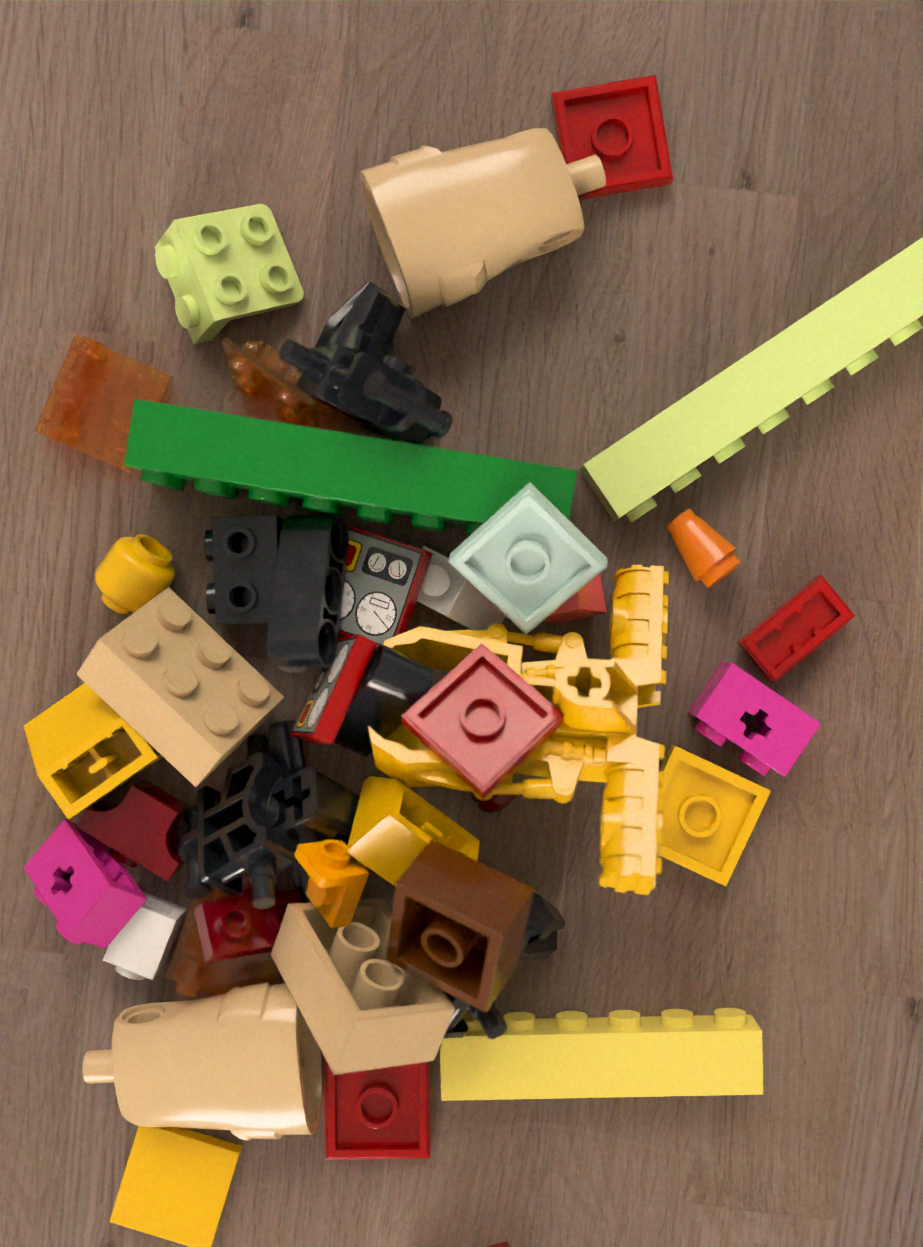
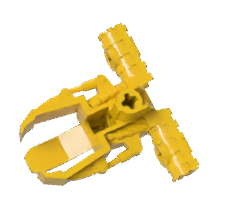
(597, 729)

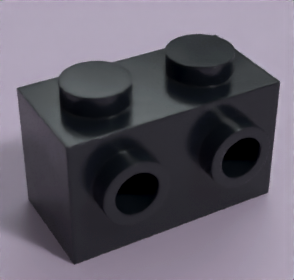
(244, 567)

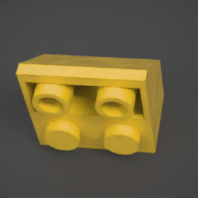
(85, 750)
(395, 827)

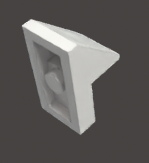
(455, 596)

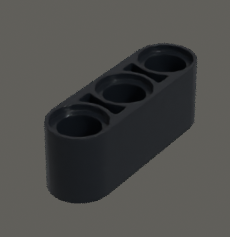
(308, 591)
(384, 694)

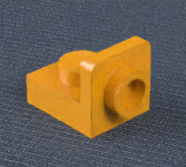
(334, 879)

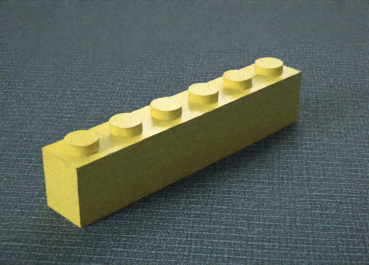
(606, 1056)

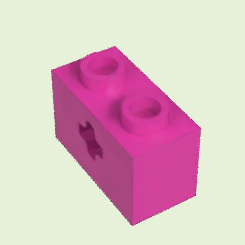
(782, 728)
(83, 886)

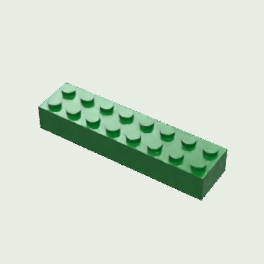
(330, 469)

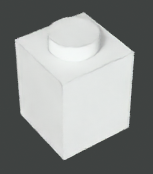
(146, 939)

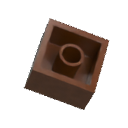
(458, 924)

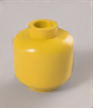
(134, 573)

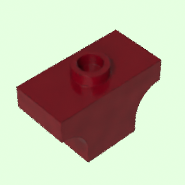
(139, 828)

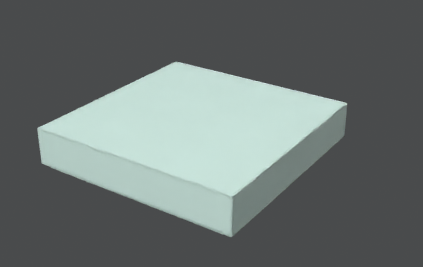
(528, 559)

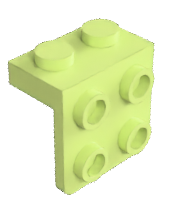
(226, 268)

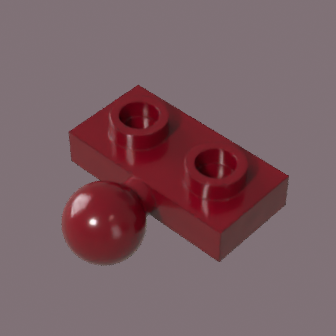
(238, 928)

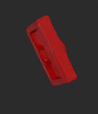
(796, 629)

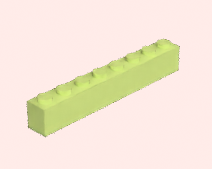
(760, 387)

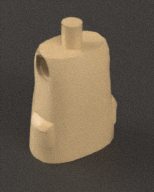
(473, 212)
(216, 1064)

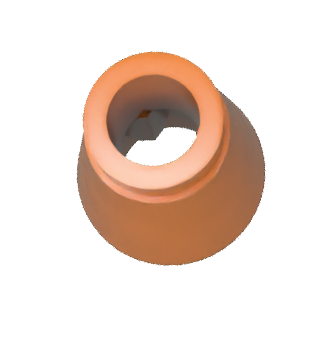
(703, 548)

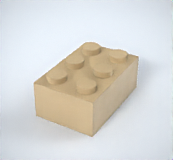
(179, 685)
(354, 999)

